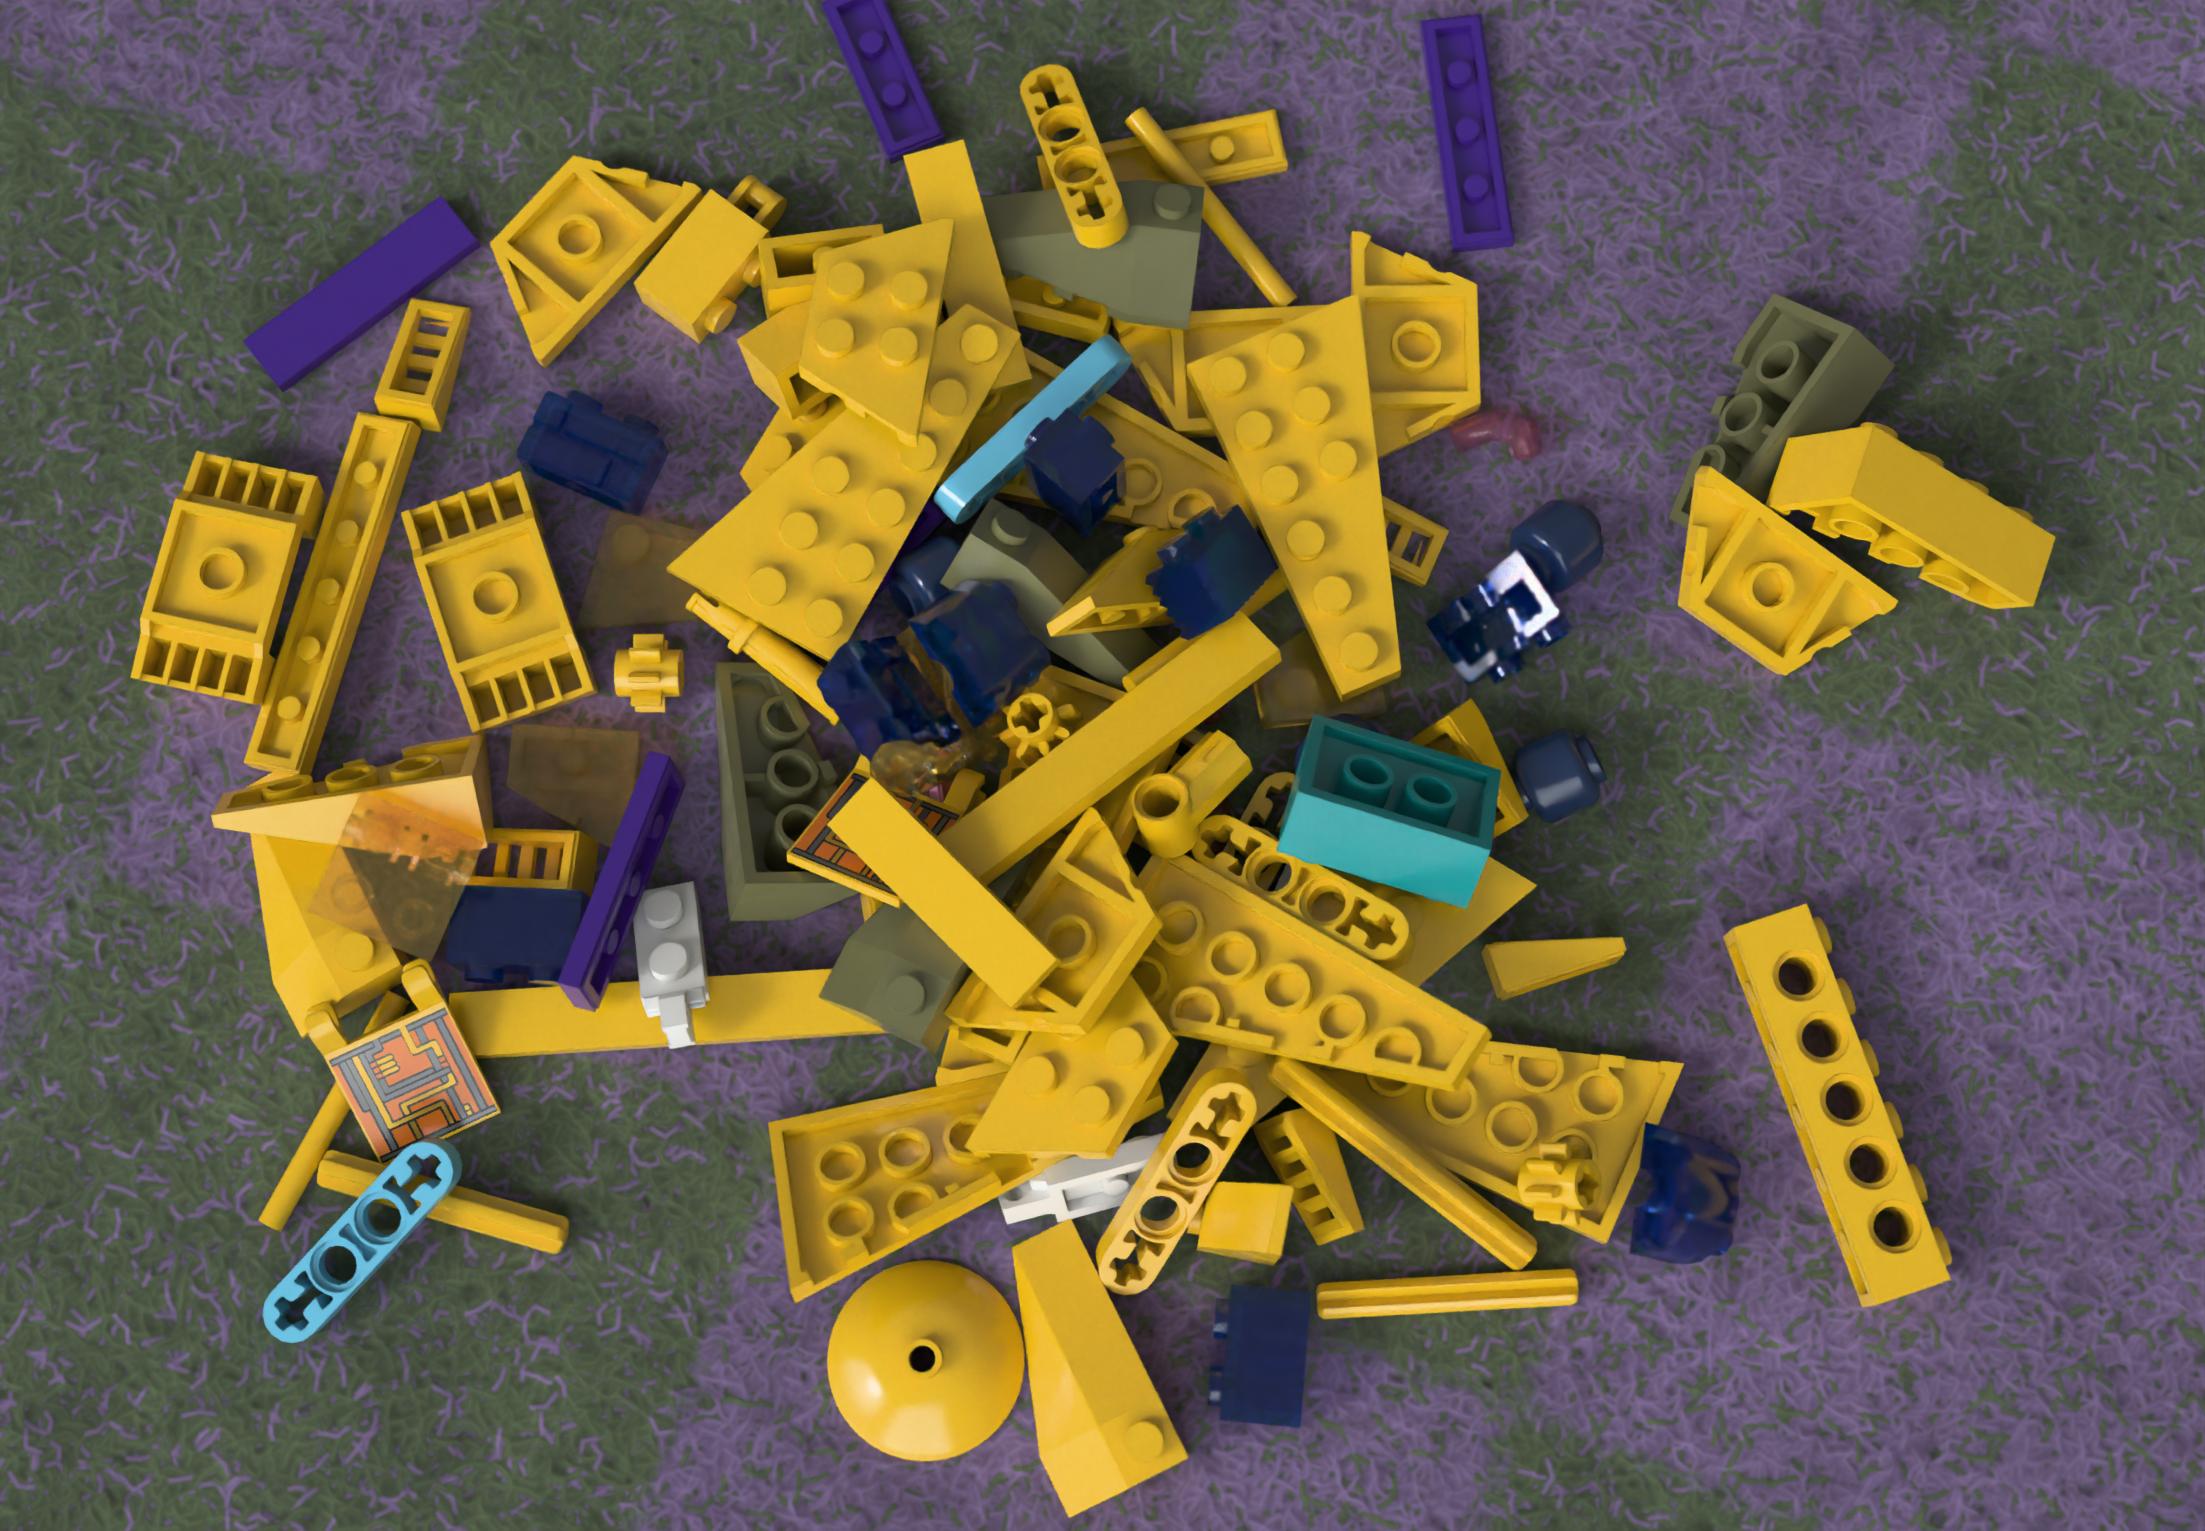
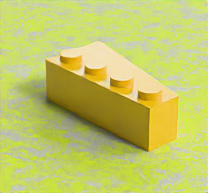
(1913, 513)

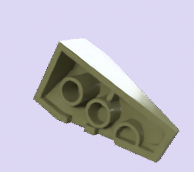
(1139, 278)
(1797, 381)
(1043, 579)
(768, 796)
(903, 972)

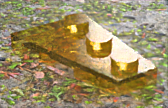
(632, 579)

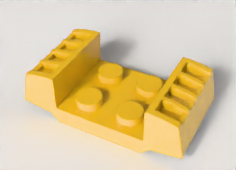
(225, 577)
(497, 604)

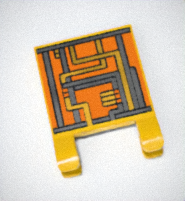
(829, 856)
(408, 1075)

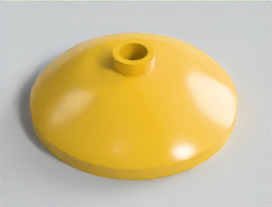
(974, 1369)

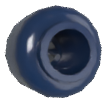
(1561, 542)
(919, 574)
(1558, 775)

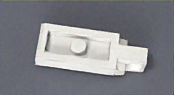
(671, 959)
(1080, 1185)

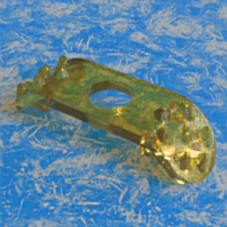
(914, 769)

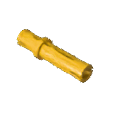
(767, 649)

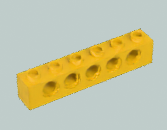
(1876, 1269)

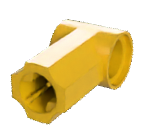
(1187, 794)

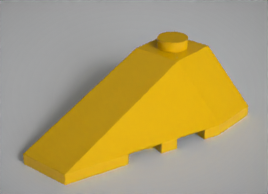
(434, 779)
(307, 953)
(1089, 1390)

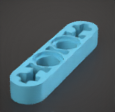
(1002, 454)
(361, 1238)

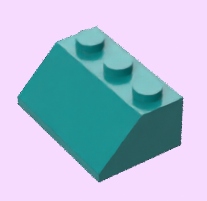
(1391, 811)

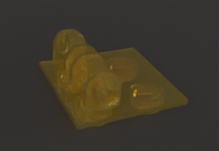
(396, 876)

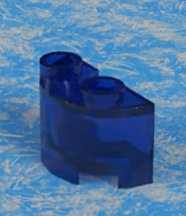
(1500, 621)
(981, 646)
(1690, 1200)

